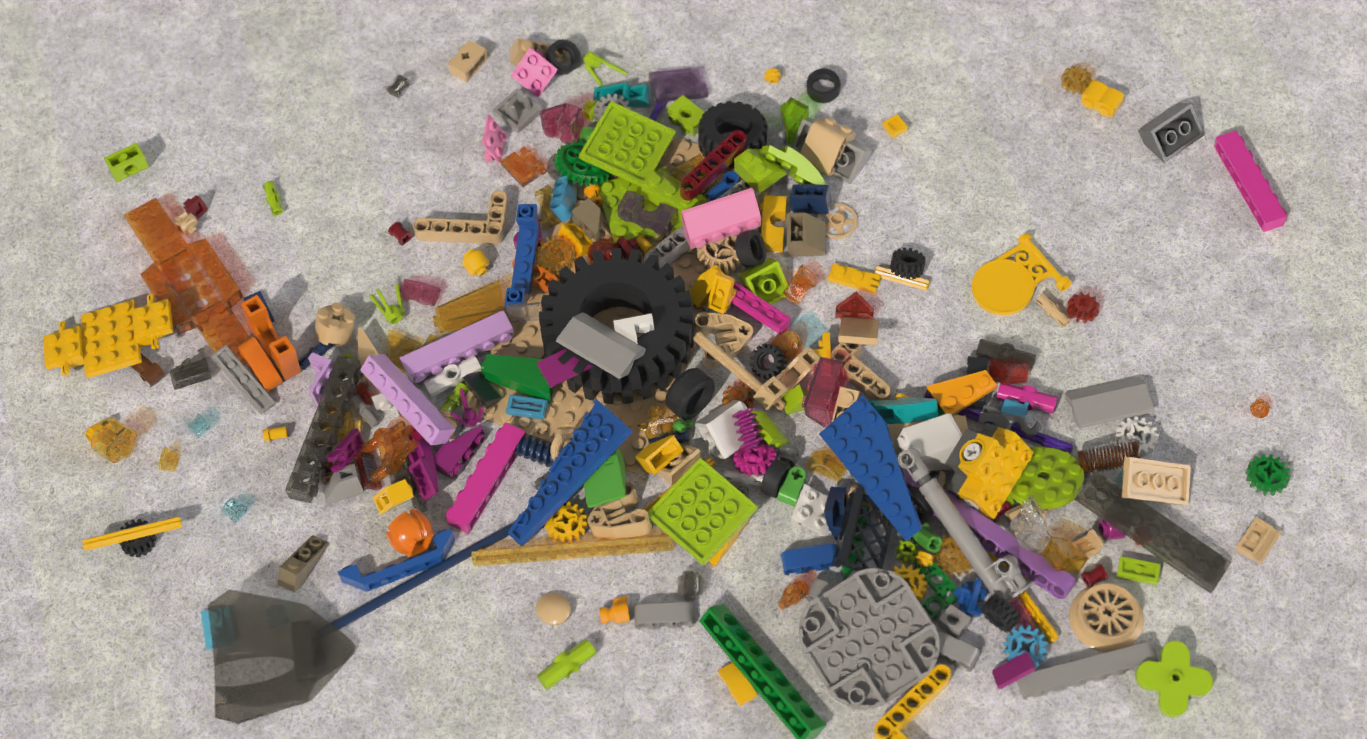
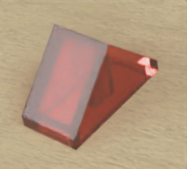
(854, 307)
(1008, 371)

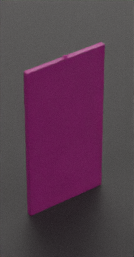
(556, 372)

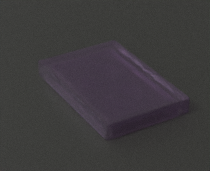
(672, 84)

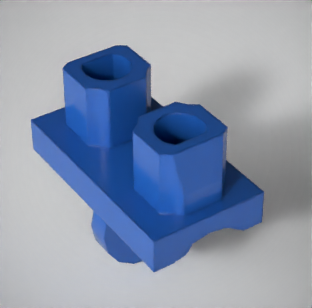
(968, 597)

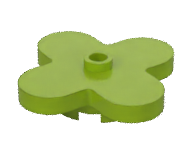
(1173, 694)

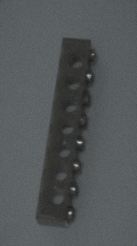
(316, 435)

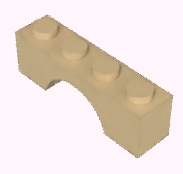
(790, 377)

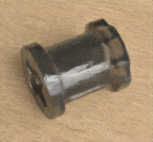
(398, 86)

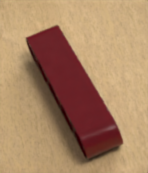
(710, 172)

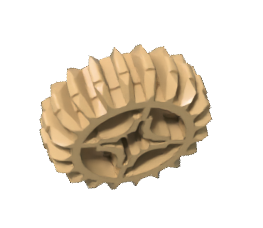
(725, 255)

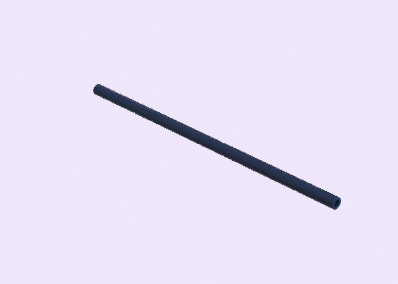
(421, 578)

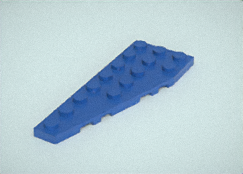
(867, 451)

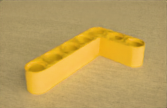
(914, 695)

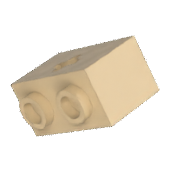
(467, 61)

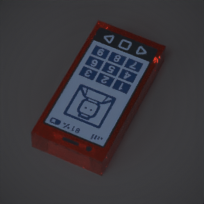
(366, 465)

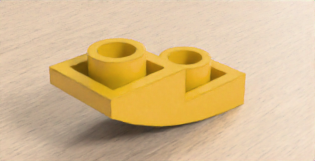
(737, 684)

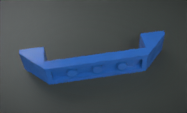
(525, 255)
(351, 575)

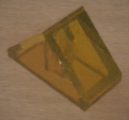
(827, 465)

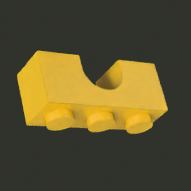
(773, 210)

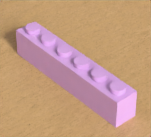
(457, 347)
(407, 399)

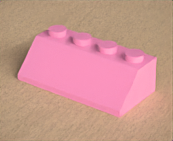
(721, 218)

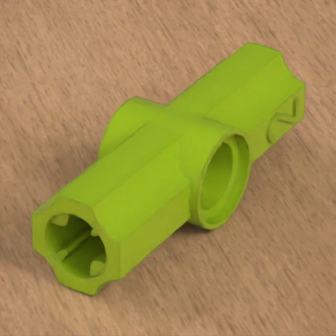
(566, 664)

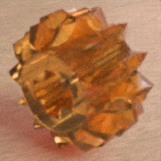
(739, 393)

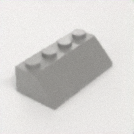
(852, 159)

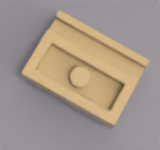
(1258, 540)

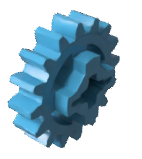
(1019, 639)

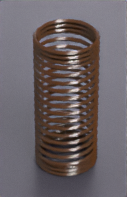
(1087, 469)

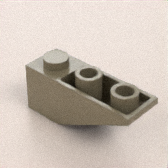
(301, 563)

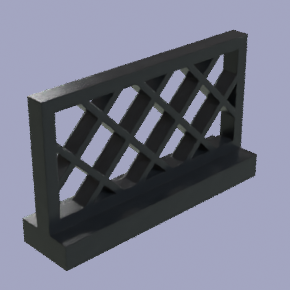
(847, 533)

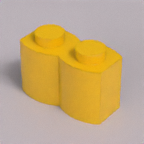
(1102, 98)

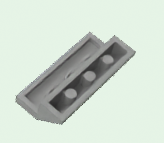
(600, 345)
(1110, 402)

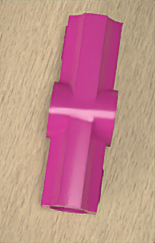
(1027, 393)

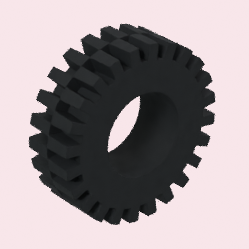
(622, 285)

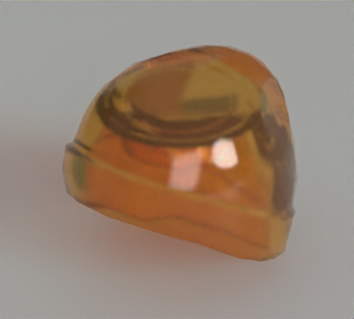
(790, 343)

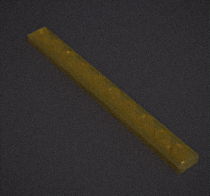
(572, 551)

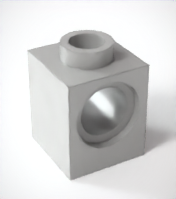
(957, 629)

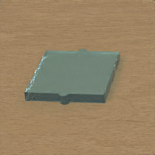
(808, 328)

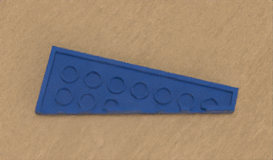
(587, 451)

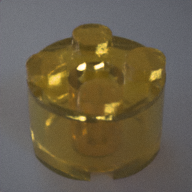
(113, 440)

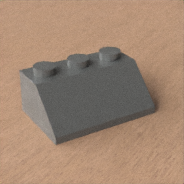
(1172, 131)

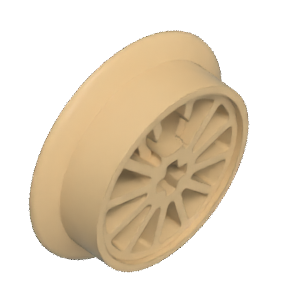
(1085, 628)

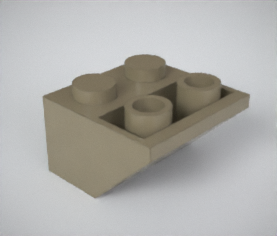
(805, 235)

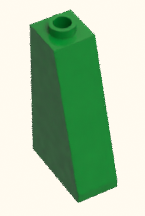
(517, 374)

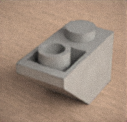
(343, 485)

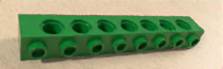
(762, 673)

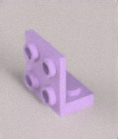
(322, 369)

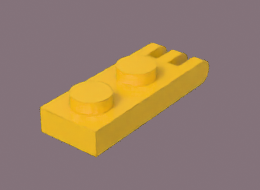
(854, 278)

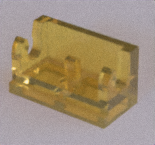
(548, 218)

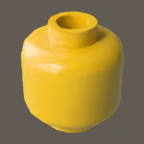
(475, 262)

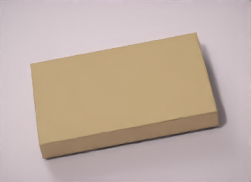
(858, 331)

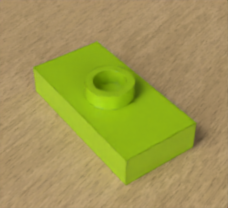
(1138, 570)

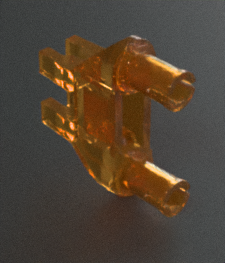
(393, 449)

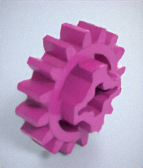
(754, 460)

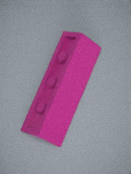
(760, 309)

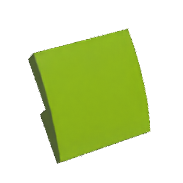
(769, 430)

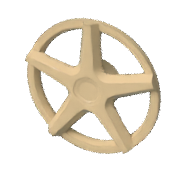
(837, 221)

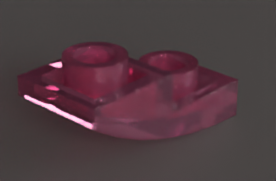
(420, 292)

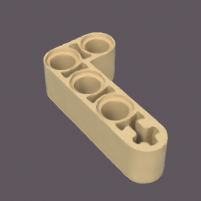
(877, 388)

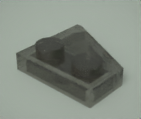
(191, 371)

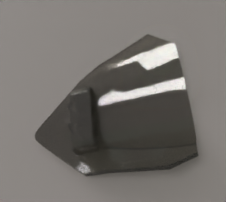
(270, 654)

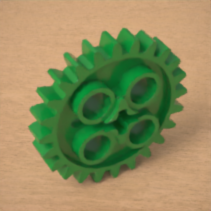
(576, 169)

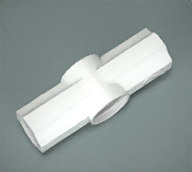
(443, 381)

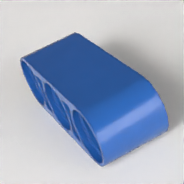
(807, 559)

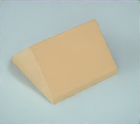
(680, 465)

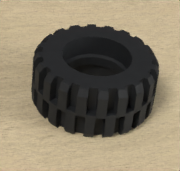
(729, 118)

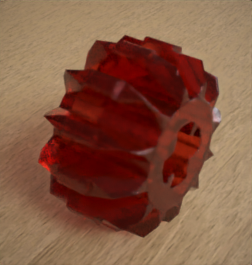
(1083, 307)

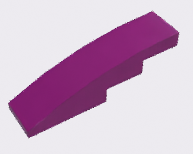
(423, 467)

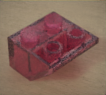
(562, 122)

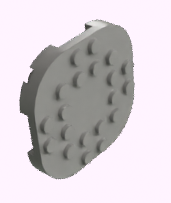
(869, 639)

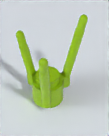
(594, 61)
(391, 313)

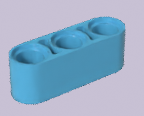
(563, 198)

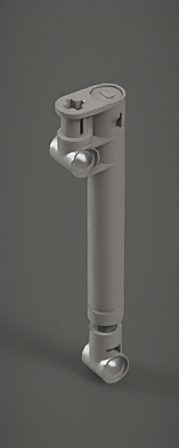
(993, 574)

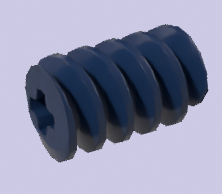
(535, 451)

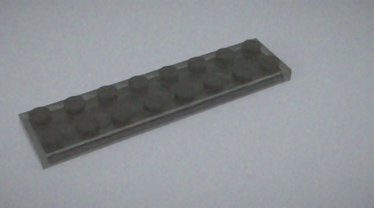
(1153, 531)

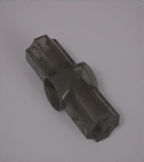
(995, 351)

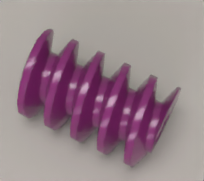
(747, 429)

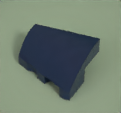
(835, 509)

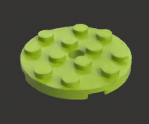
(1063, 482)

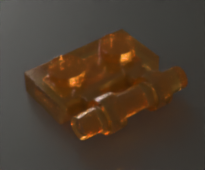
(519, 169)

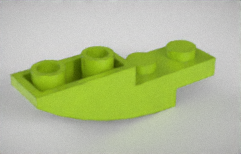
(799, 166)

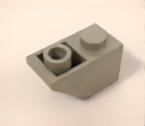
(589, 218)

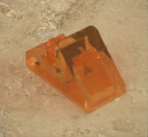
(800, 284)

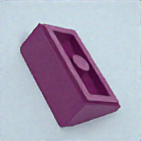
(1013, 670)

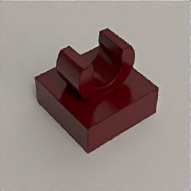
(195, 206)
(627, 246)

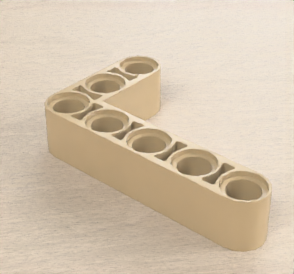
(467, 227)

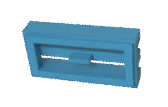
(526, 410)

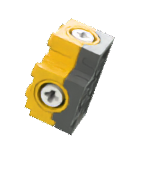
(987, 467)

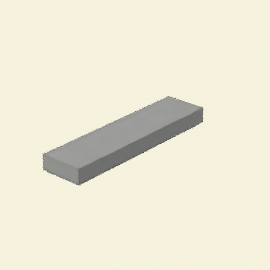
(243, 379)

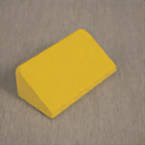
(576, 237)

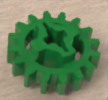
(1258, 474)

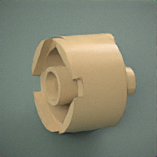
(334, 325)

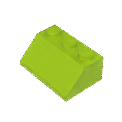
(665, 189)

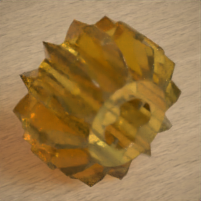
(1076, 79)

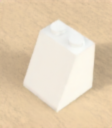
(719, 430)
(933, 439)

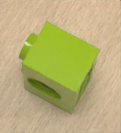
(685, 108)
(126, 162)

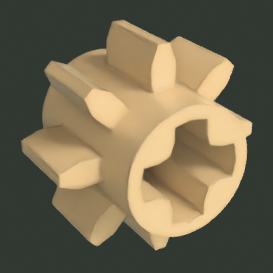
(186, 223)

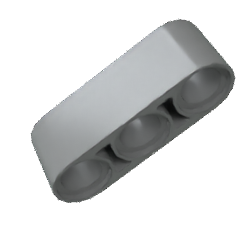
(664, 614)

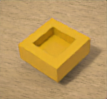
(894, 126)

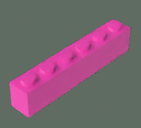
(1250, 181)
(485, 479)

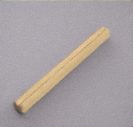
(732, 365)

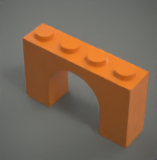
(277, 349)

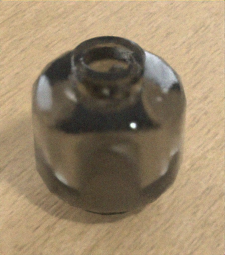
(690, 585)

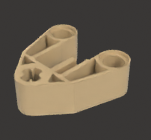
(730, 334)
(612, 521)

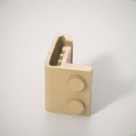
(826, 144)

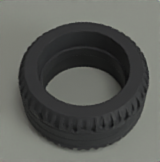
(690, 393)

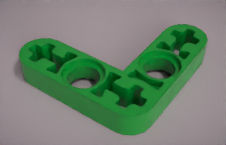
(939, 589)

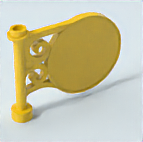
(1007, 285)

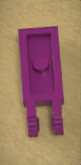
(346, 450)

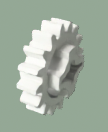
(1137, 431)

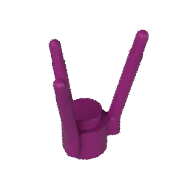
(469, 417)

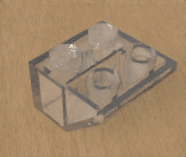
(1030, 527)

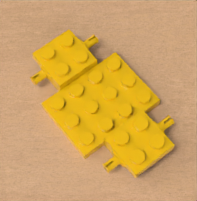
(108, 337)

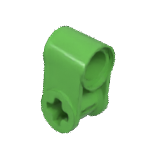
(792, 488)

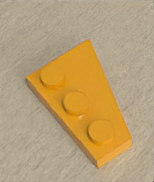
(962, 391)

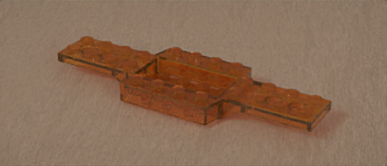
(175, 257)

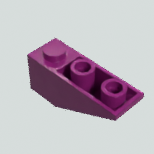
(454, 454)

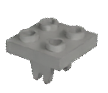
(517, 110)

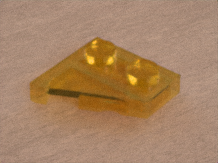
(398, 346)

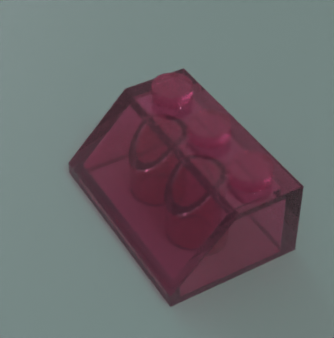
(824, 390)

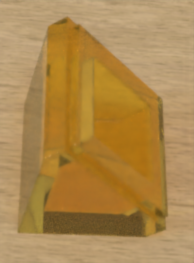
(168, 460)

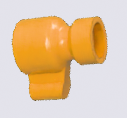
(618, 612)

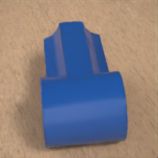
(723, 185)

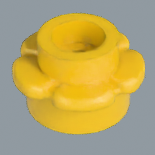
(772, 75)
(924, 559)

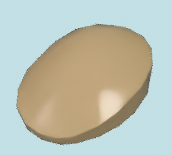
(553, 609)

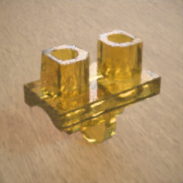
(650, 427)

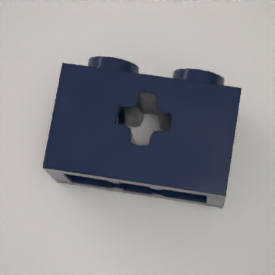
(810, 199)

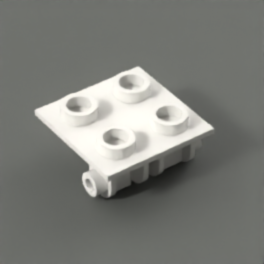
(810, 510)

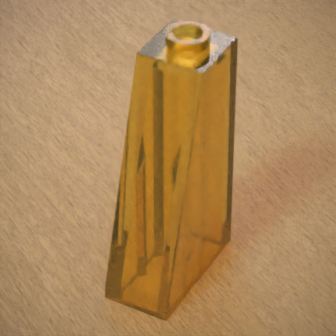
(469, 308)

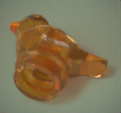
(793, 594)

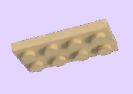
(1156, 481)

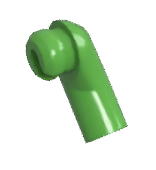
(680, 425)

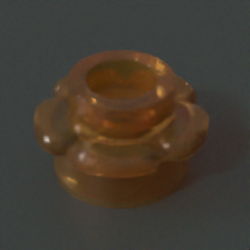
(1263, 412)

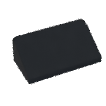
(481, 389)

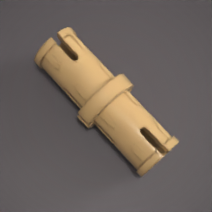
(1053, 310)

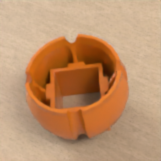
(410, 533)

